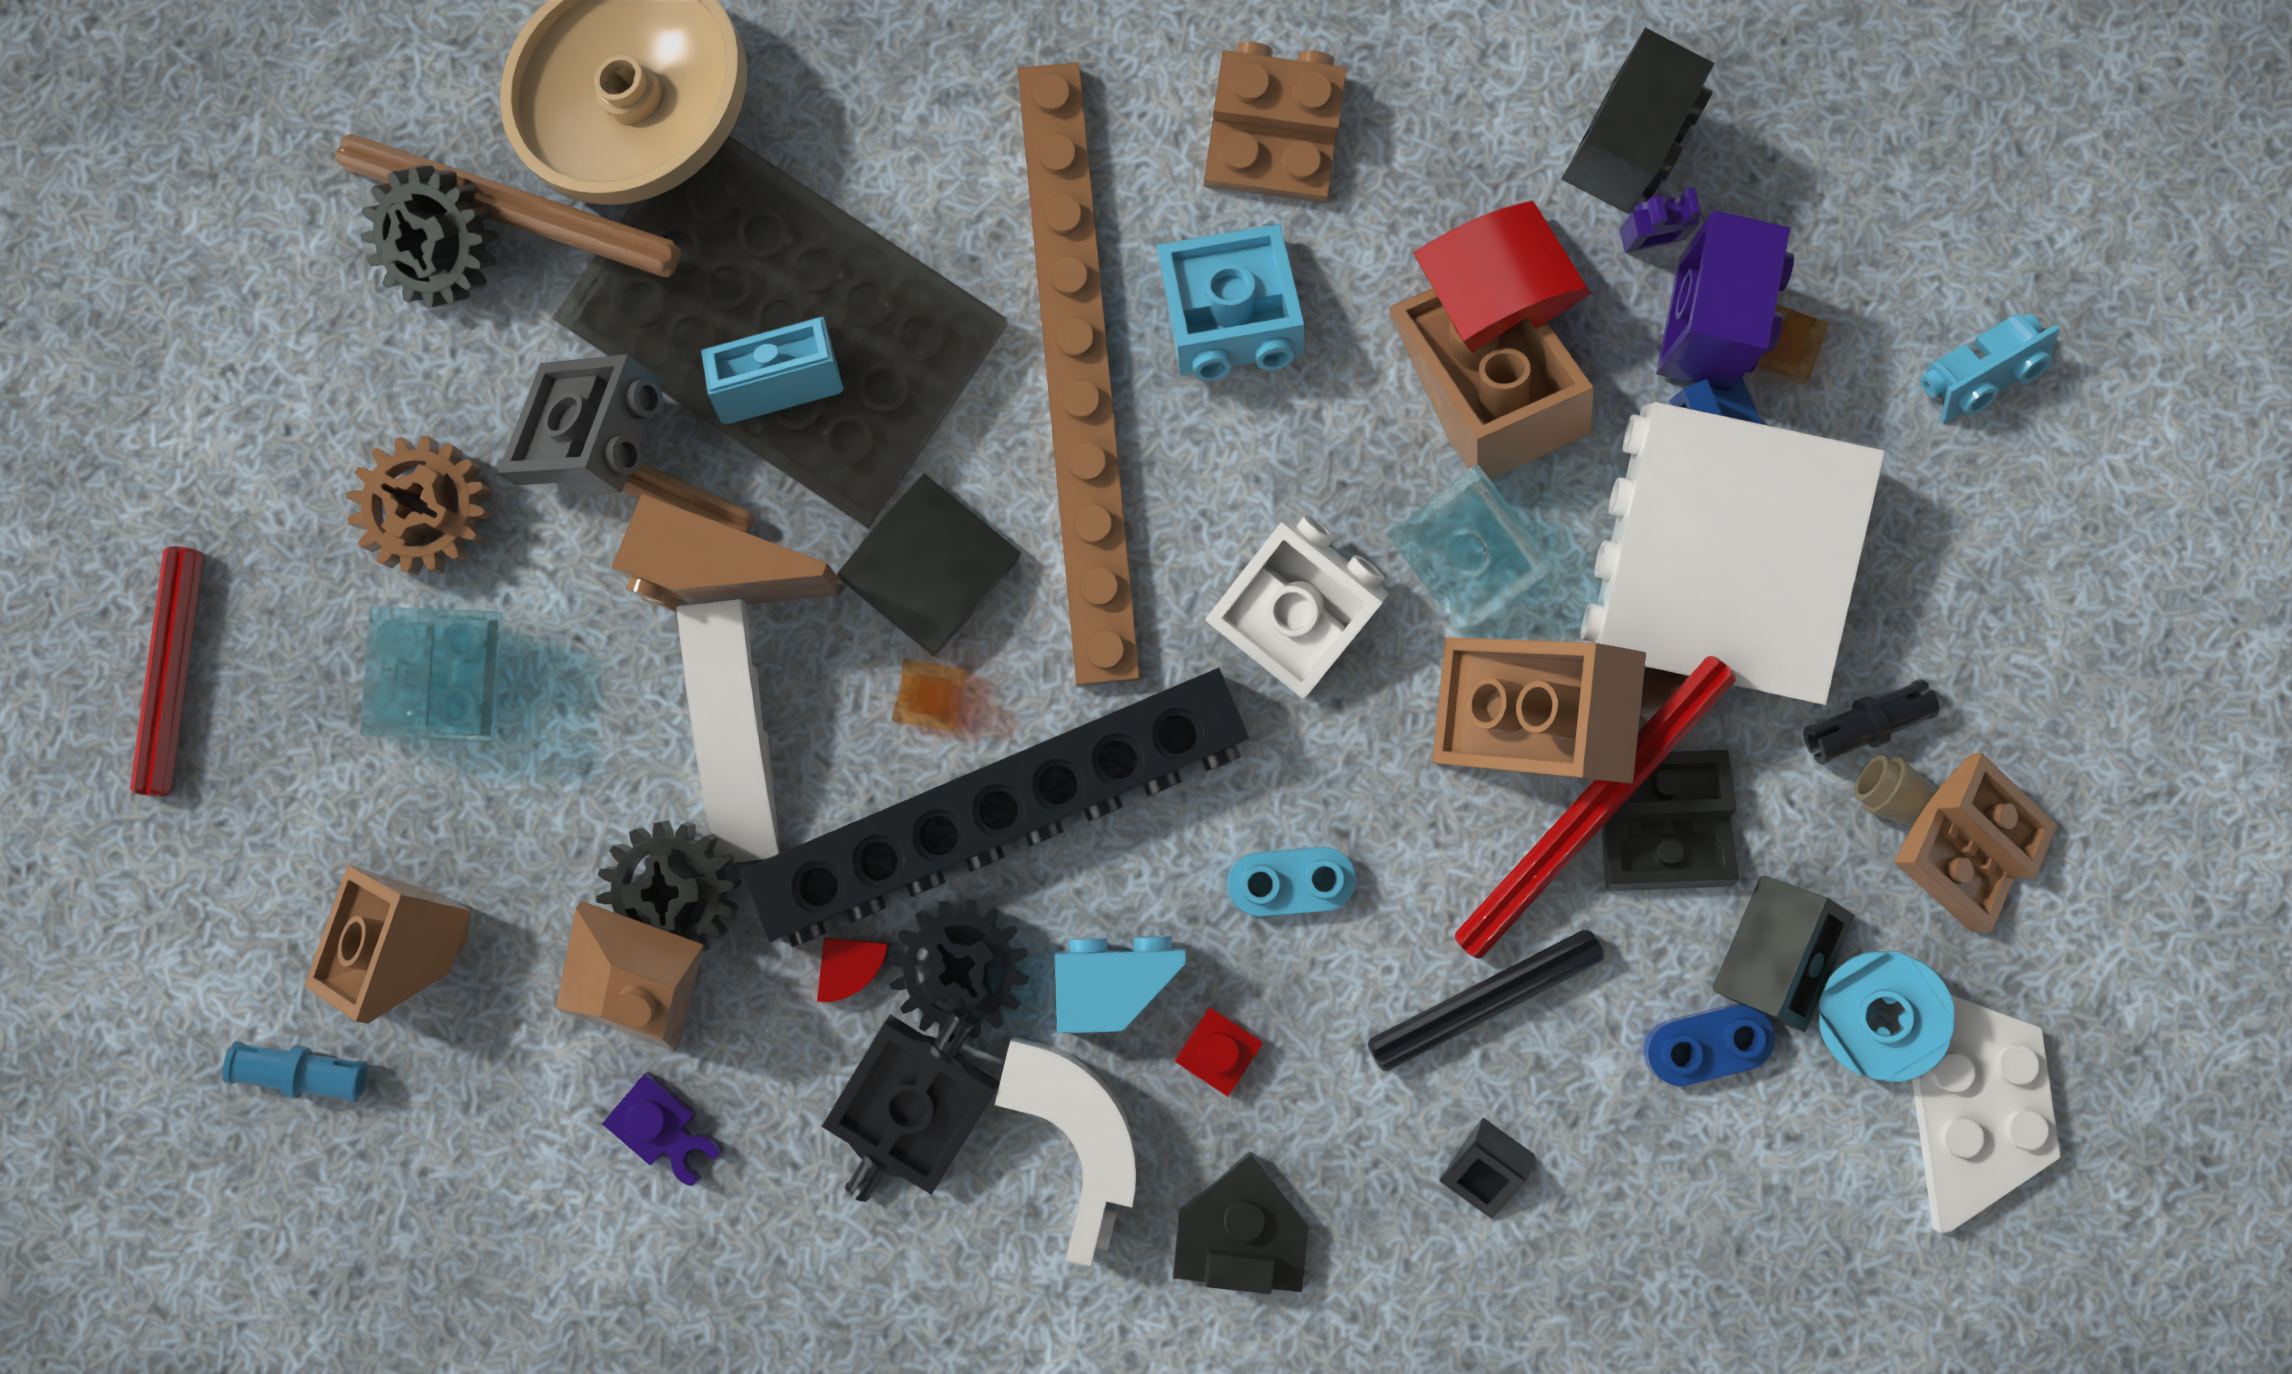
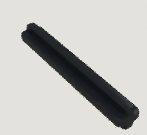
(1485, 1000)

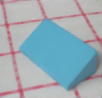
(771, 371)

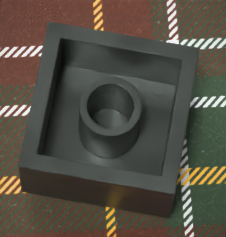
(1641, 122)

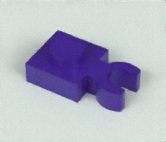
(1661, 221)
(654, 1123)

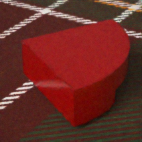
(848, 966)

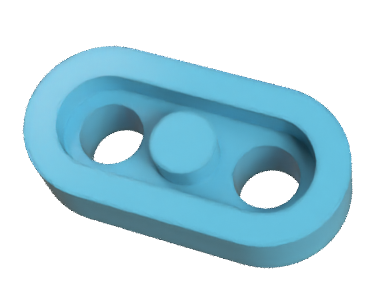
(1291, 881)

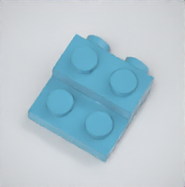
(1231, 302)

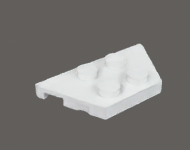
(1984, 1114)

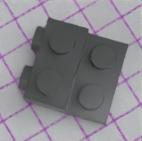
(583, 424)

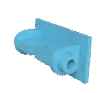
(2013, 353)

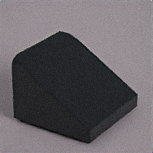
(1488, 1168)

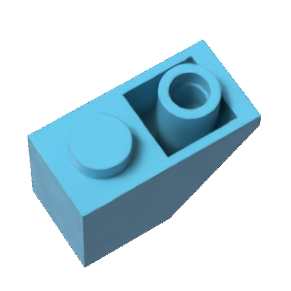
(1111, 987)

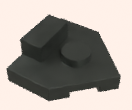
(1241, 1234)

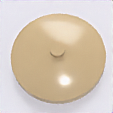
(622, 94)

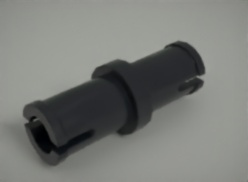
(1871, 721)

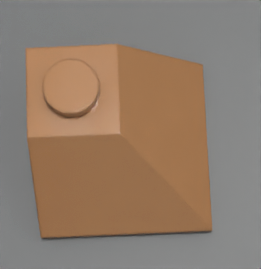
(384, 944)
(628, 976)

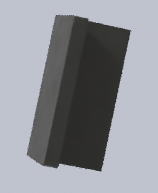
(1783, 951)

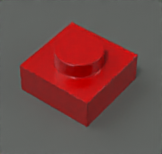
(1218, 1051)

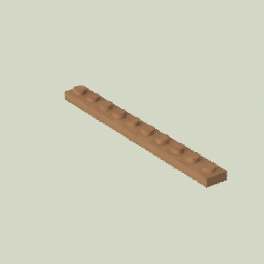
(1078, 375)

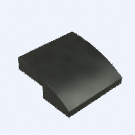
(928, 564)
(1675, 827)

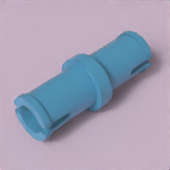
(294, 1071)

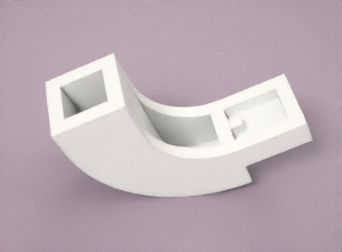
(1077, 1101)

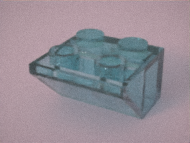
(431, 674)

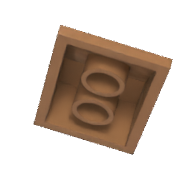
(1503, 400)
(695, 560)
(1540, 707)

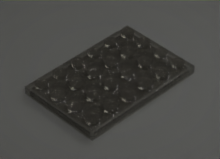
(776, 255)

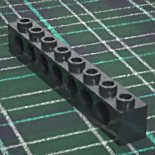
(781, 881)

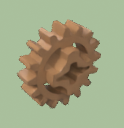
(433, 481)

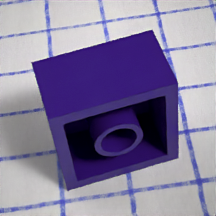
(1725, 300)

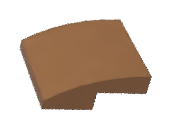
(1975, 842)

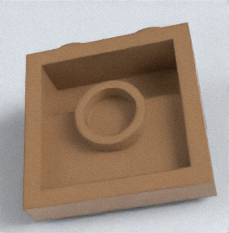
(1275, 123)

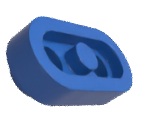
(1710, 1044)

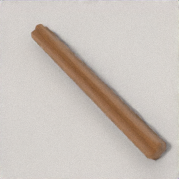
(525, 209)

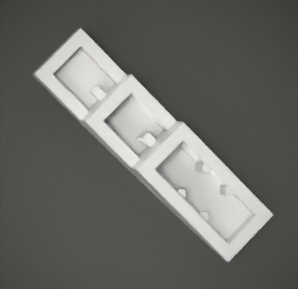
(728, 729)

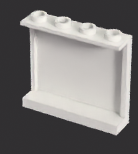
(1733, 548)

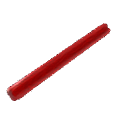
(1593, 809)

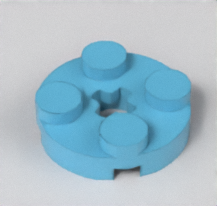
(1877, 1052)

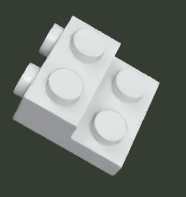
(1298, 603)

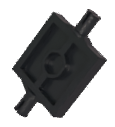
(910, 1104)

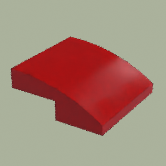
(1501, 273)

